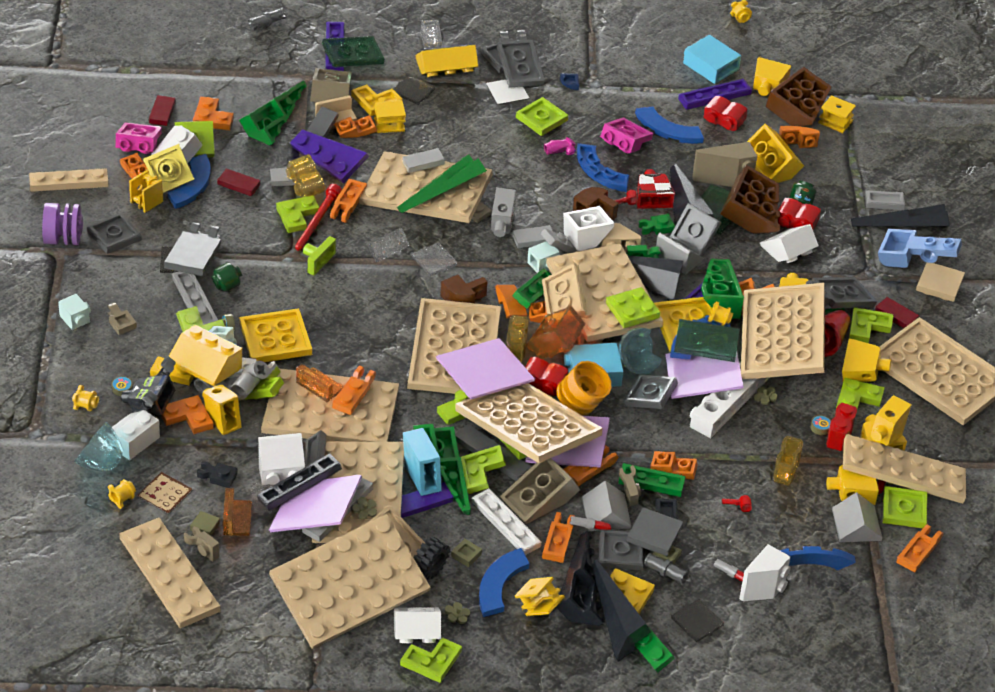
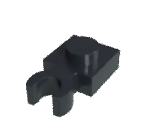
(219, 475)

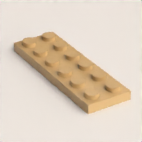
(904, 468)
(169, 572)

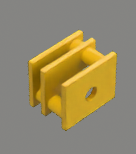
(387, 113)
(835, 117)
(150, 192)
(541, 600)

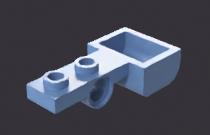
(902, 244)

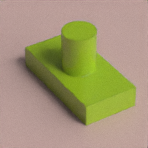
(319, 255)
(447, 410)

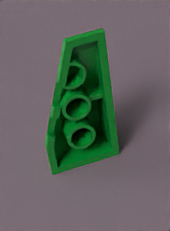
(722, 286)

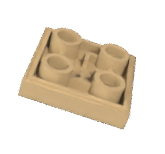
(940, 281)

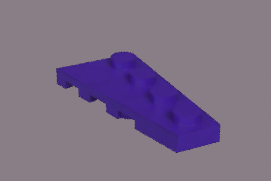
(330, 155)

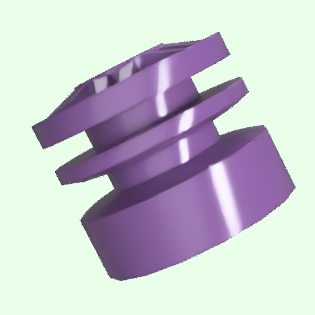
(62, 224)

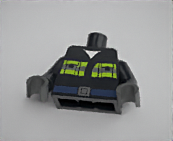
(152, 392)

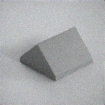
(673, 250)
(607, 505)
(856, 520)

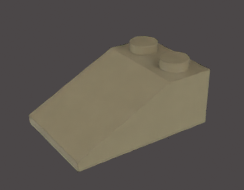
(330, 84)
(723, 163)
(539, 491)

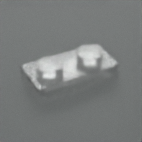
(431, 34)
(388, 245)

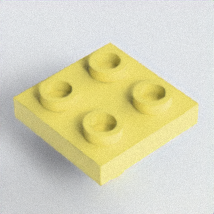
(170, 167)

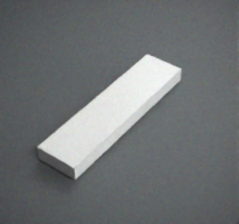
(506, 521)

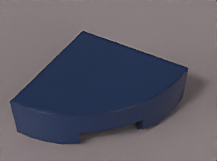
(570, 80)

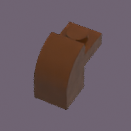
(596, 197)
(457, 290)

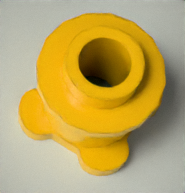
(740, 11)
(720, 314)
(85, 399)
(121, 493)

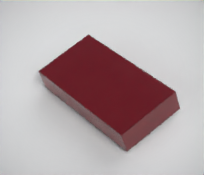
(162, 110)
(238, 182)
(901, 315)

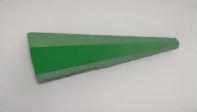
(268, 119)
(452, 177)
(450, 462)

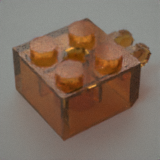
(556, 333)

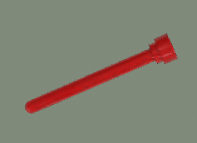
(331, 195)

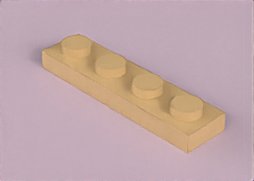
(68, 179)

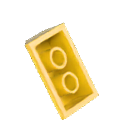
(447, 60)
(774, 155)
(206, 355)

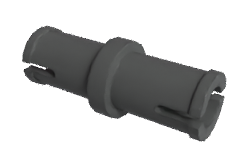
(267, 18)
(666, 568)

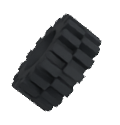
(432, 557)

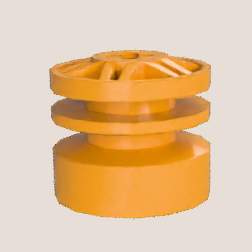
(584, 387)

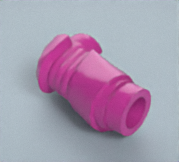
(559, 146)

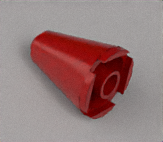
(835, 330)

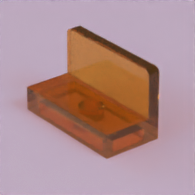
(317, 383)
(236, 515)

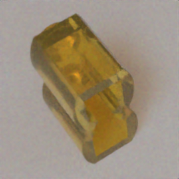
(305, 176)
(517, 336)
(787, 460)

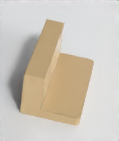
(341, 105)

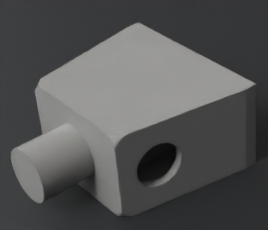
(502, 219)

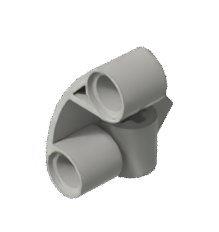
(244, 384)

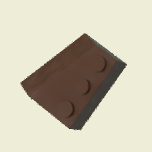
(799, 98)
(753, 202)

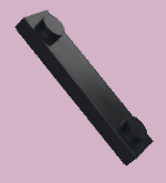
(299, 482)

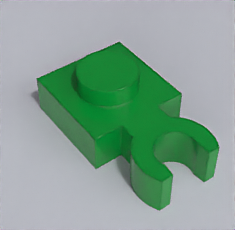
(658, 224)
(642, 251)

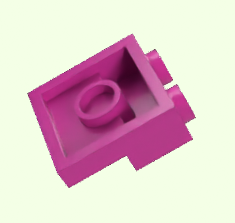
(625, 135)
(138, 137)

